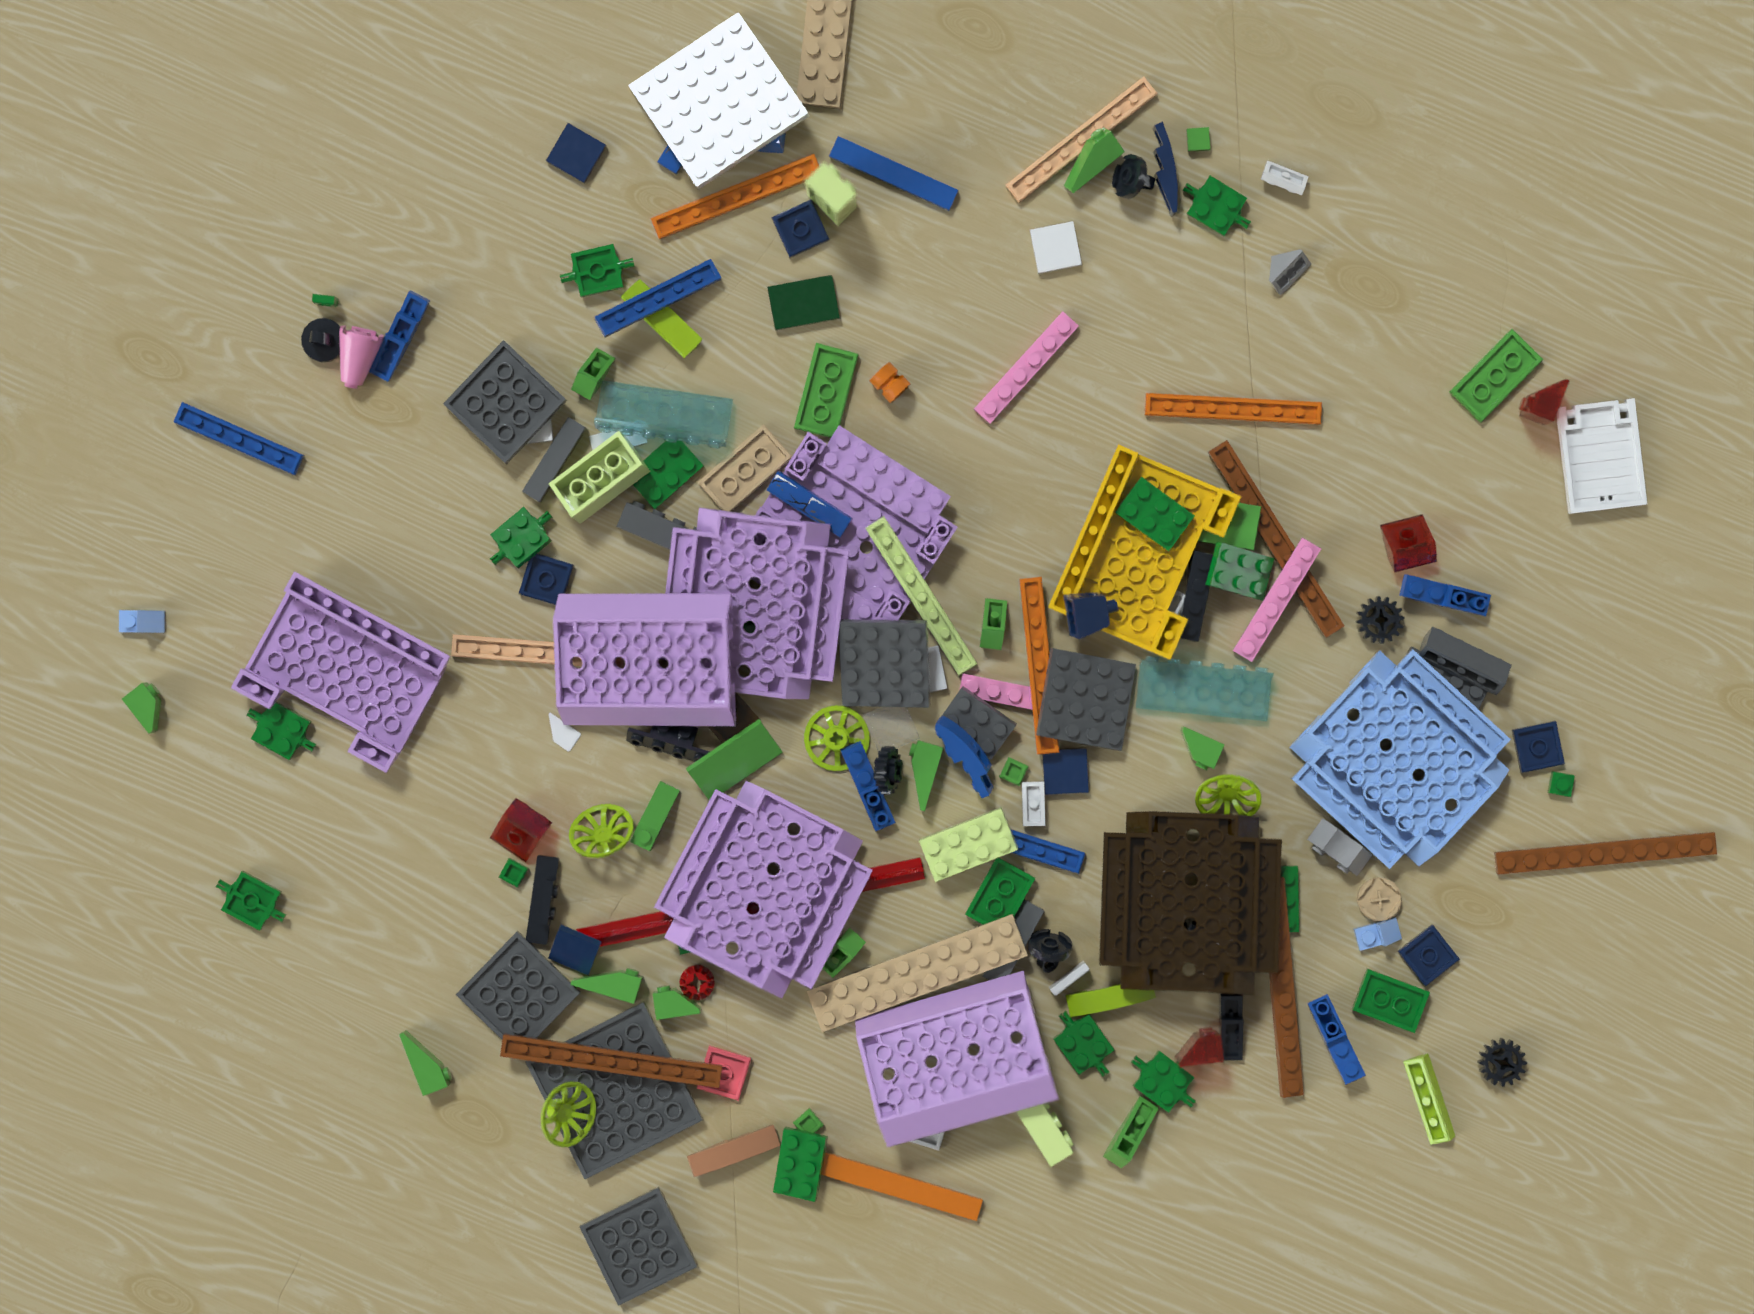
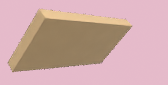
(745, 469)

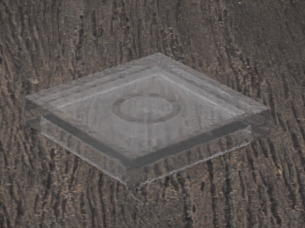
(891, 726)

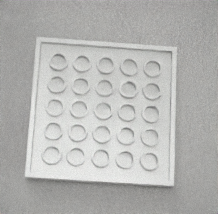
(718, 100)

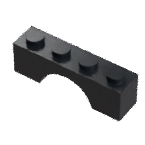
(1196, 595)

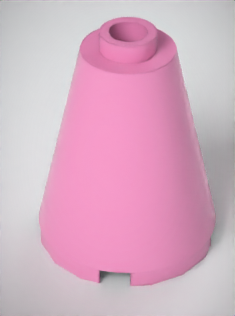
(357, 354)

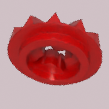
(703, 974)

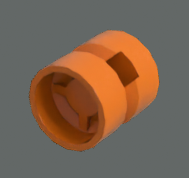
(890, 382)

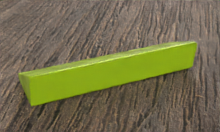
(668, 324)
(1429, 1099)

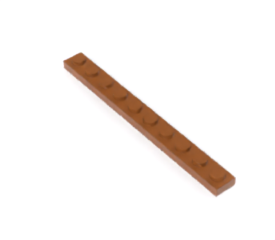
(1275, 536)
(1605, 853)
(1285, 1012)
(611, 1060)

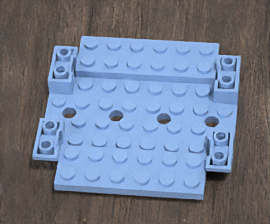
(1373, 788)

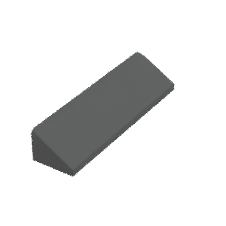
(554, 459)
(1026, 920)

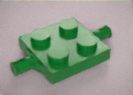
(1216, 205)
(597, 270)
(521, 537)
(281, 730)
(251, 900)
(1083, 1043)
(1163, 1081)

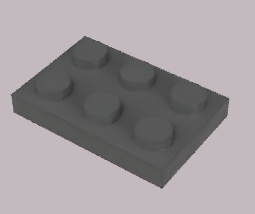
(980, 721)

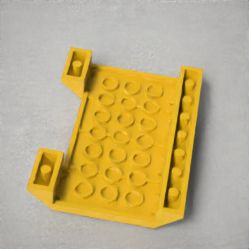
(1130, 566)

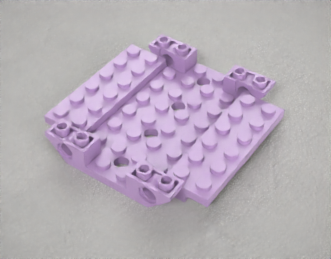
(867, 488)
(793, 609)
(798, 907)

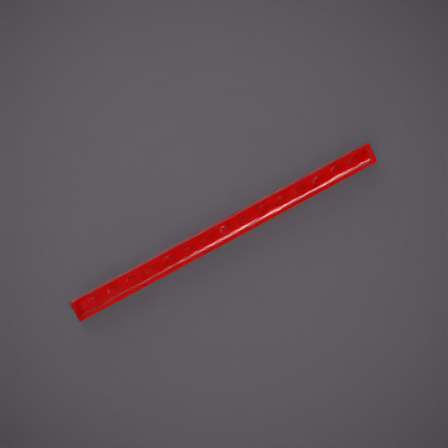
(659, 922)

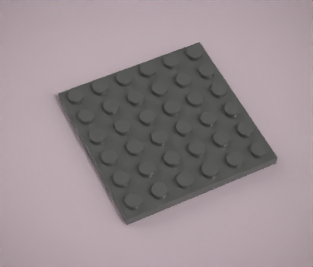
(629, 1108)

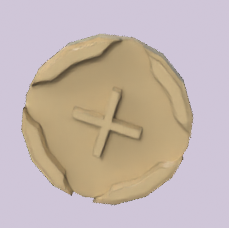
(1379, 899)

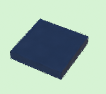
(576, 153)
(800, 228)
(545, 578)
(1538, 746)
(1065, 772)
(574, 949)
(1428, 955)

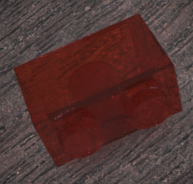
(1543, 404)
(1408, 543)
(520, 829)
(1201, 1049)

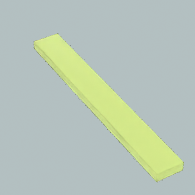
(921, 595)

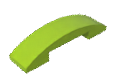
(1105, 999)

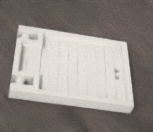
(1601, 456)

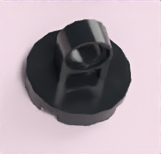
(1131, 177)
(321, 340)
(1049, 948)

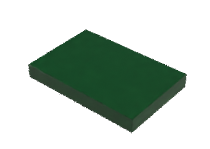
(803, 302)

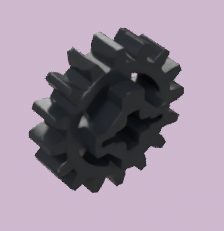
(1380, 609)
(888, 770)
(1504, 1054)

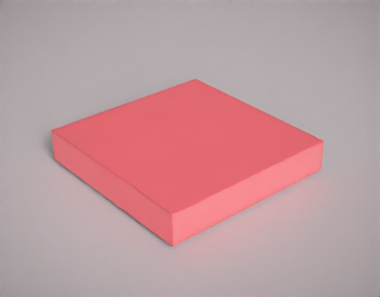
(733, 1072)

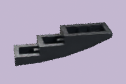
(1231, 1025)

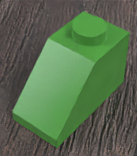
(592, 373)
(993, 624)
(145, 705)
(1202, 748)
(843, 952)
(673, 1003)

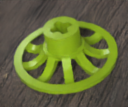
(835, 736)
(1228, 792)
(602, 836)
(564, 1111)

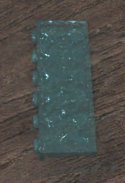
(663, 414)
(1203, 689)

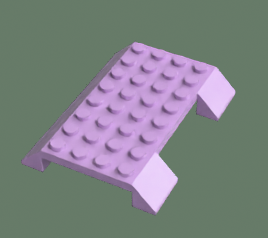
(346, 667)

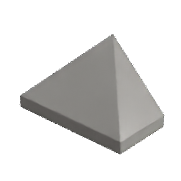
(1287, 268)

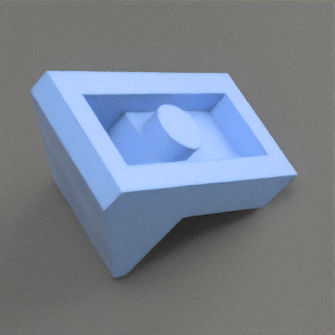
(142, 621)
(1377, 934)

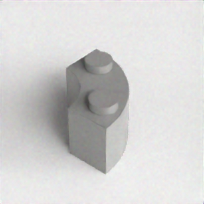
(1340, 847)

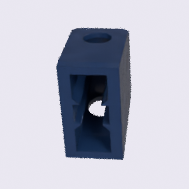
(1088, 613)

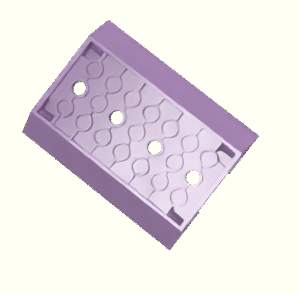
(642, 631)
(960, 1086)

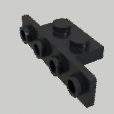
(670, 740)
(542, 899)

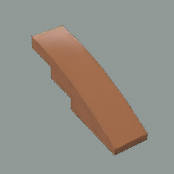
(733, 1150)

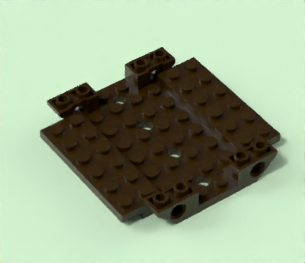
(1231, 903)

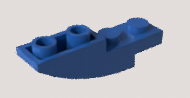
(1445, 595)
(964, 748)
(862, 775)
(1336, 1039)

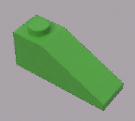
(1094, 157)
(925, 764)
(654, 816)
(615, 984)
(426, 1067)
(1131, 1133)

